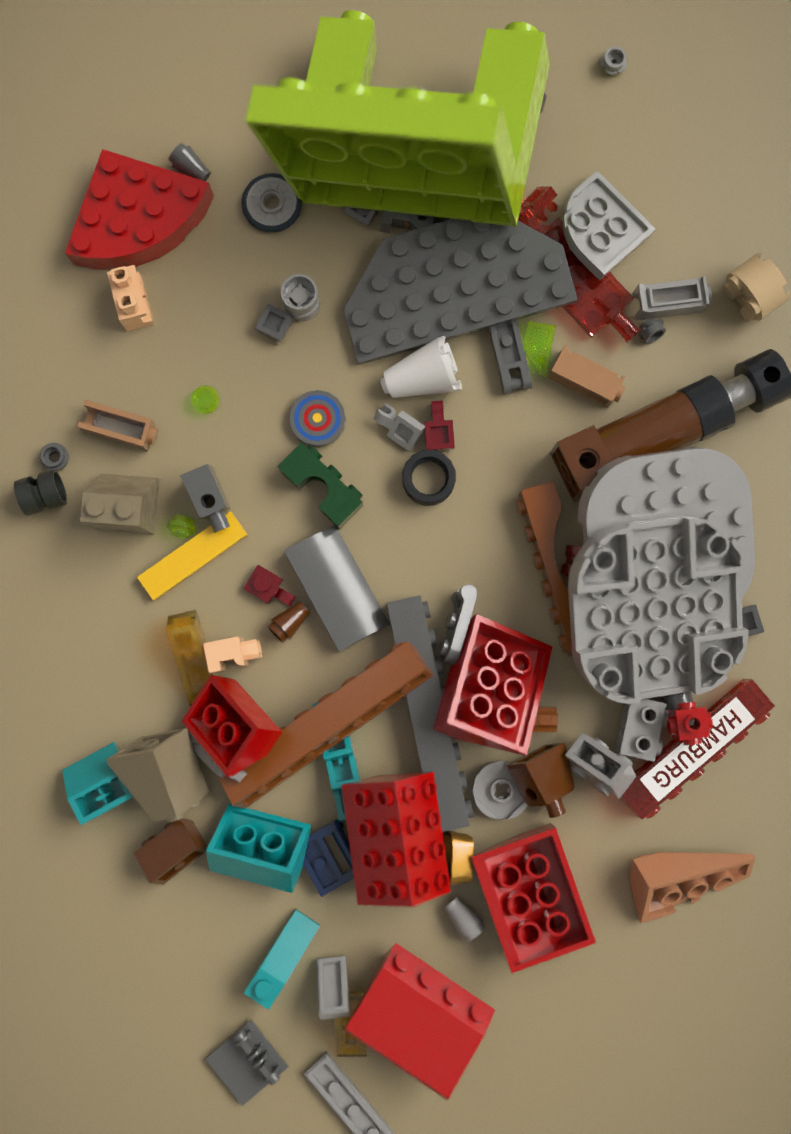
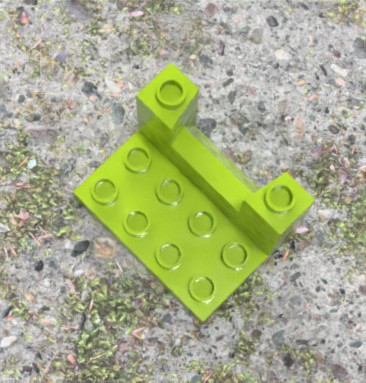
(406, 145)

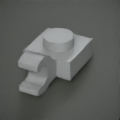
(403, 427)

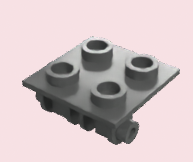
(247, 1063)

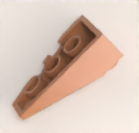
(672, 878)

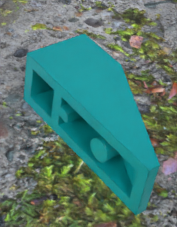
(281, 959)

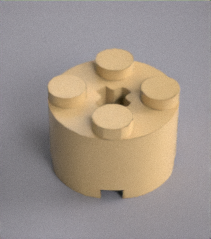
(756, 287)

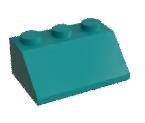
(259, 848)

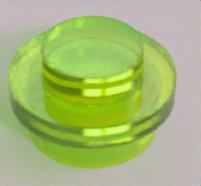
(205, 399)
(181, 526)

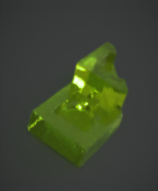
(538, 345)

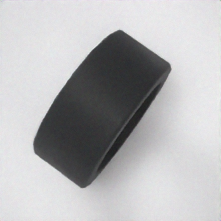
(428, 456)

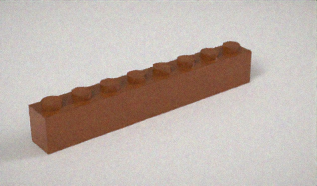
(331, 721)

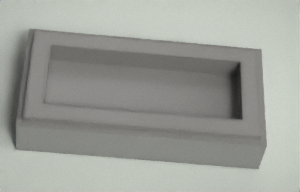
(333, 987)

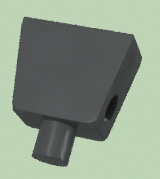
(202, 484)

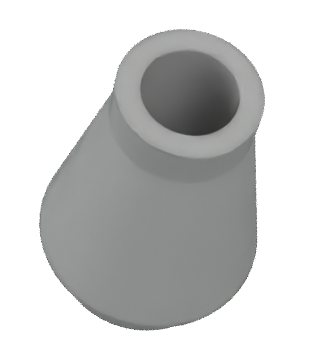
(464, 920)

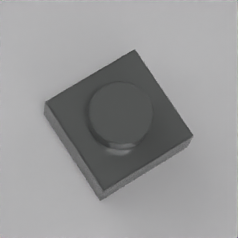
(274, 323)

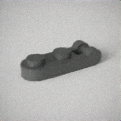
(510, 356)
(457, 624)

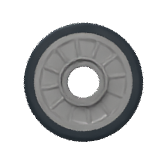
(270, 219)

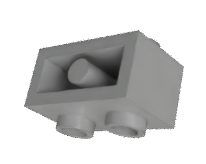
(637, 727)
(595, 761)

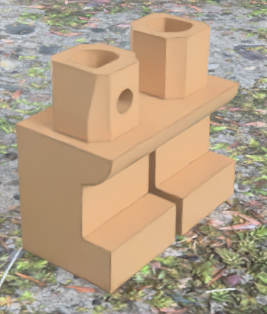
(130, 298)
(229, 650)

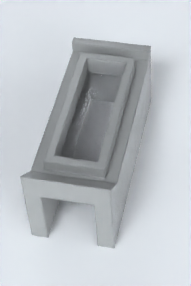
(672, 298)

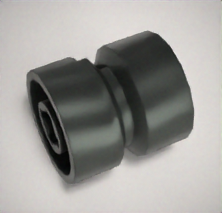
(36, 493)

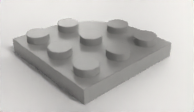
(602, 225)

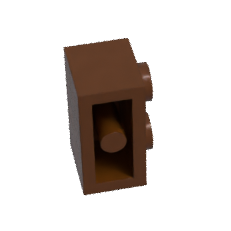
(170, 851)

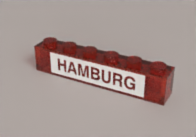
(679, 763)

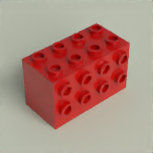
(396, 839)

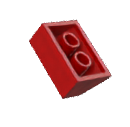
(230, 725)

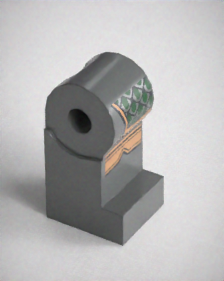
(403, 221)

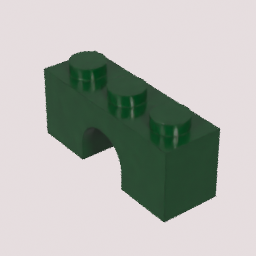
(305, 466)

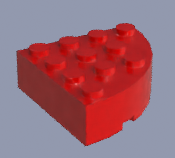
(134, 213)

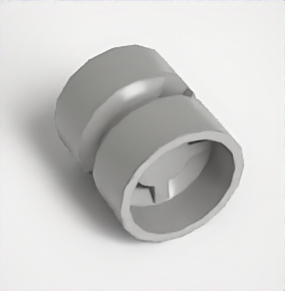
(300, 297)

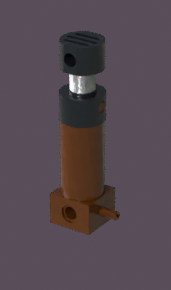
(674, 421)

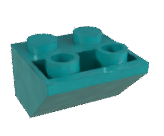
(94, 786)

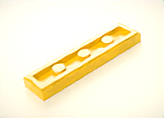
(190, 558)

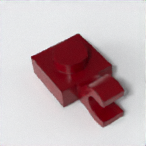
(439, 432)
(267, 585)

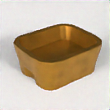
(458, 854)

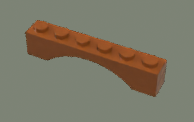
(541, 510)

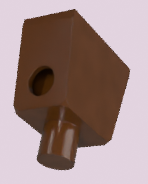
(544, 777)

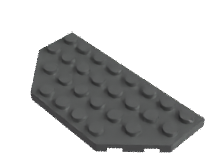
(454, 283)

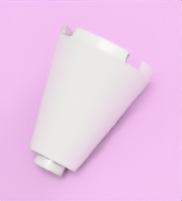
(423, 372)

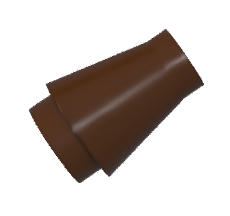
(287, 623)

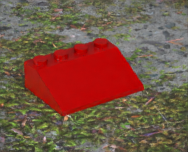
(494, 687)
(533, 898)
(420, 1020)

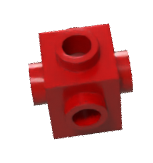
(678, 723)

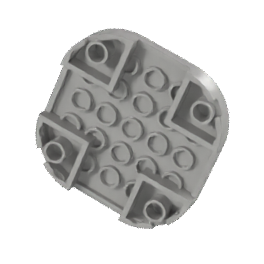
(671, 485)
(657, 608)

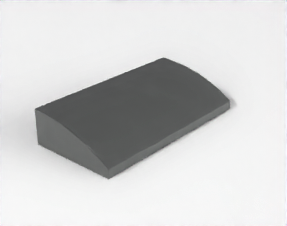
(336, 587)

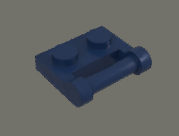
(321, 862)

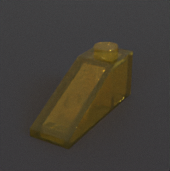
(187, 646)

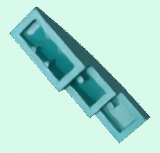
(341, 769)

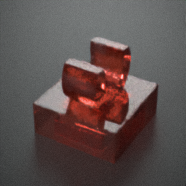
(539, 200)

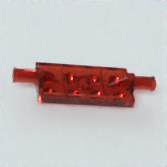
(598, 300)

